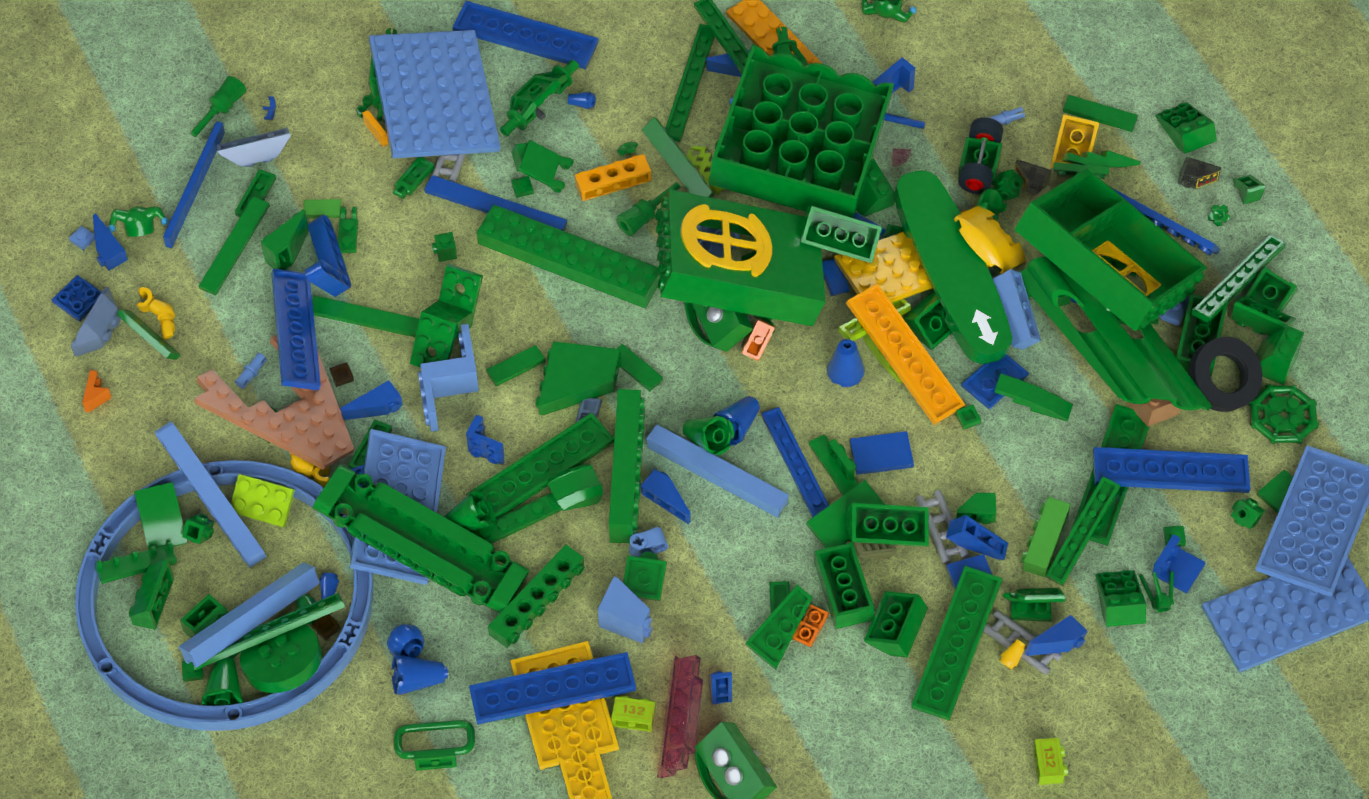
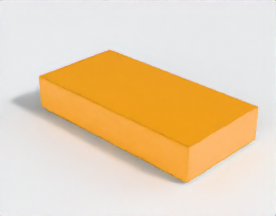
(375, 128)

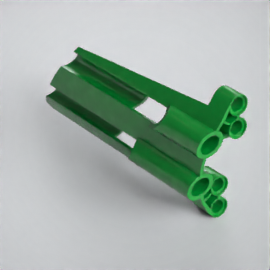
(1129, 366)

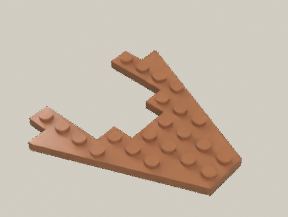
(306, 428)

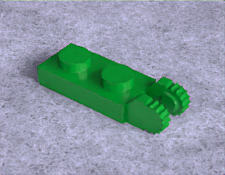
(348, 231)

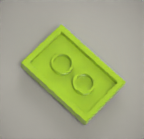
(262, 500)

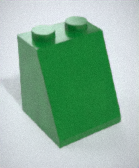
(1279, 353)

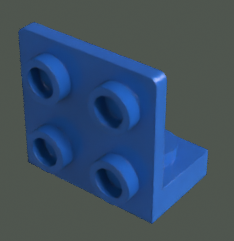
(480, 445)
(1184, 565)

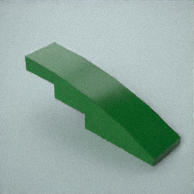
(1106, 159)
(1034, 397)

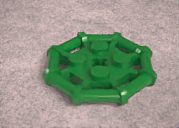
(1284, 404)

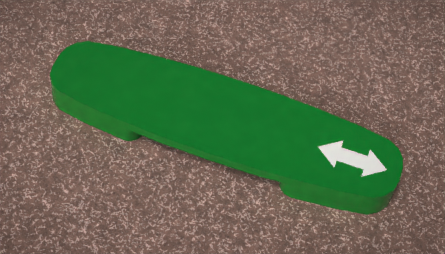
(953, 267)

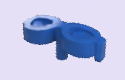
(271, 110)

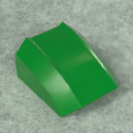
(1272, 290)
(576, 487)

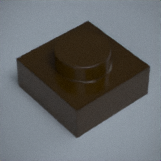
(341, 374)
(326, 626)

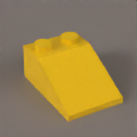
(1075, 137)

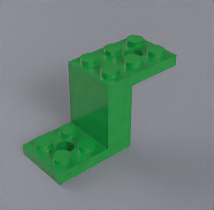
(443, 319)

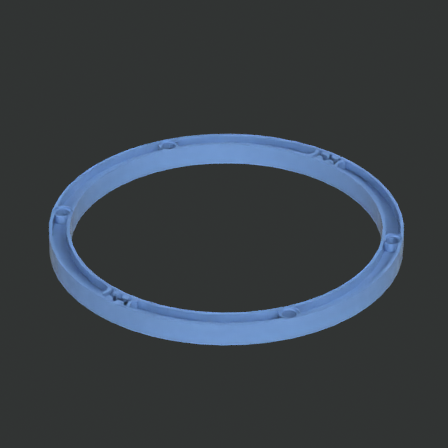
(215, 717)

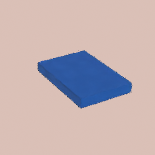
(984, 380)
(881, 453)

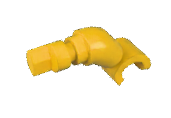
(161, 309)
(309, 470)

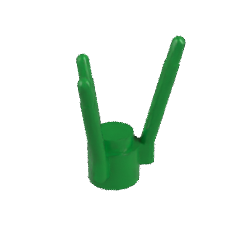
(1161, 602)

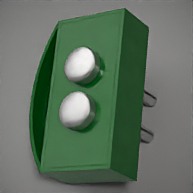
(722, 326)
(732, 765)

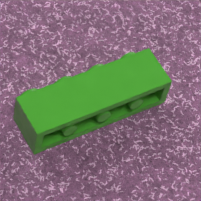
(1046, 536)

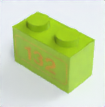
(633, 713)
(1049, 761)

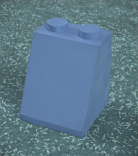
(624, 613)

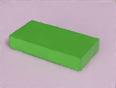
(328, 207)

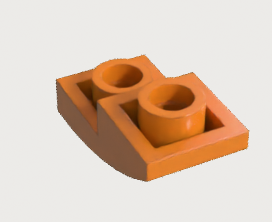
(811, 626)

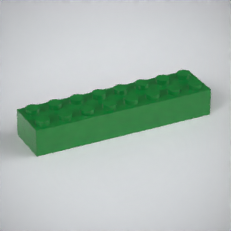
(626, 465)

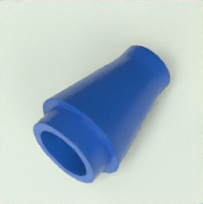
(583, 100)
(328, 584)

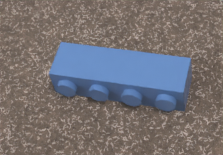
(1017, 309)

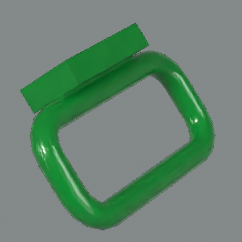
(434, 758)

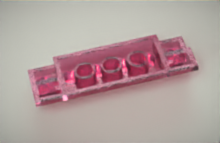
(680, 715)

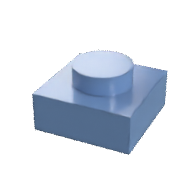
(82, 238)

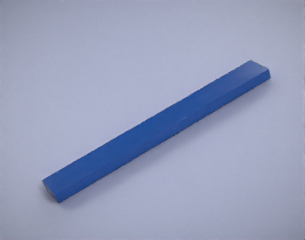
(193, 185)
(484, 201)
(795, 461)

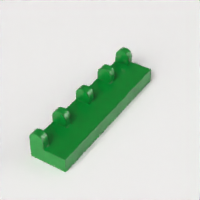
(134, 563)

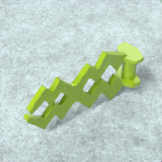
(703, 165)

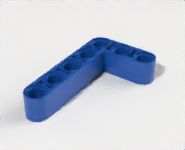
(330, 270)

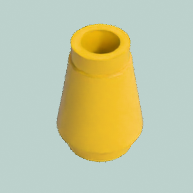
(1012, 654)

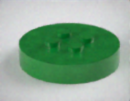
(282, 660)

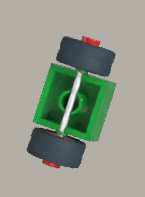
(981, 156)

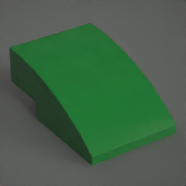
(160, 515)

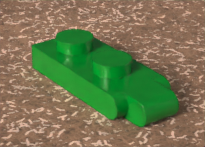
(413, 177)

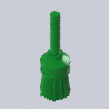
(221, 101)
(641, 213)

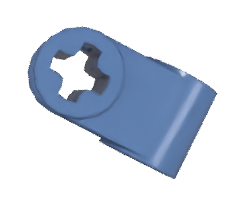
(648, 541)

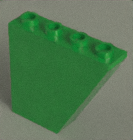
(576, 374)

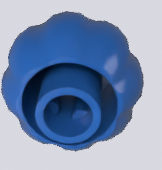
(405, 640)

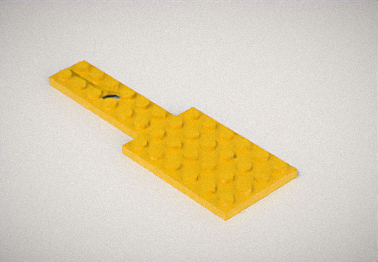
(572, 733)

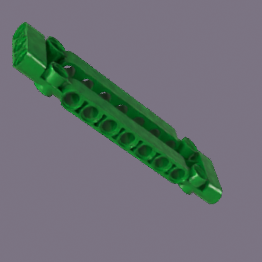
(420, 539)

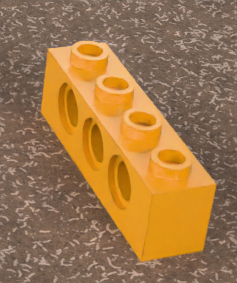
(599, 180)

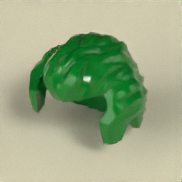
(992, 201)

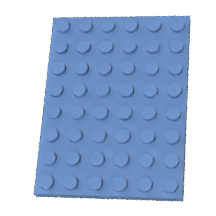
(434, 94)

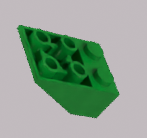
(1187, 127)
(285, 243)
(1121, 598)
(202, 616)

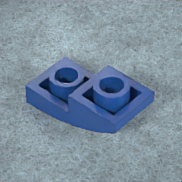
(834, 278)

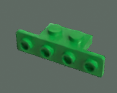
(835, 461)

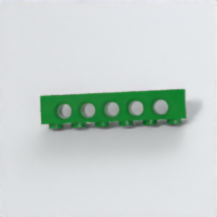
(538, 586)

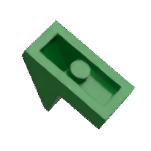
(1250, 188)

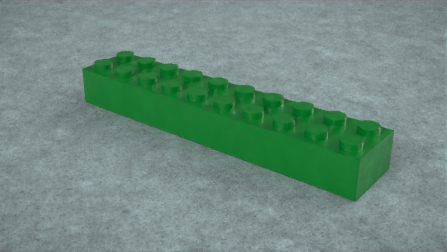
(568, 256)

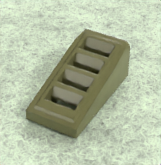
(872, 550)

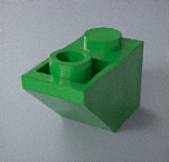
(980, 508)

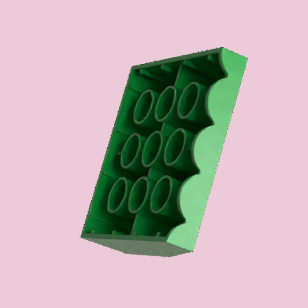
(800, 134)

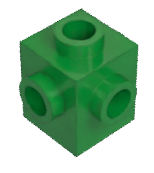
(1008, 184)
(1247, 512)
(198, 529)

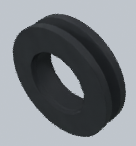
(1247, 363)

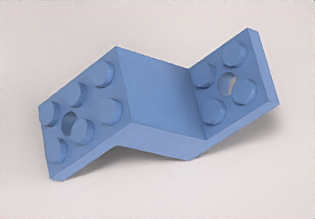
(448, 378)

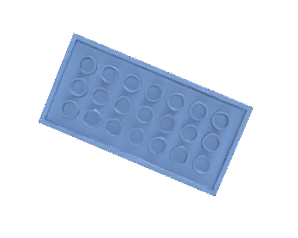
(411, 469)
(1317, 522)
(1283, 617)

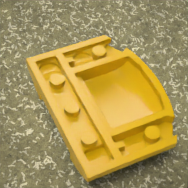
(989, 239)

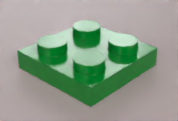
(645, 577)

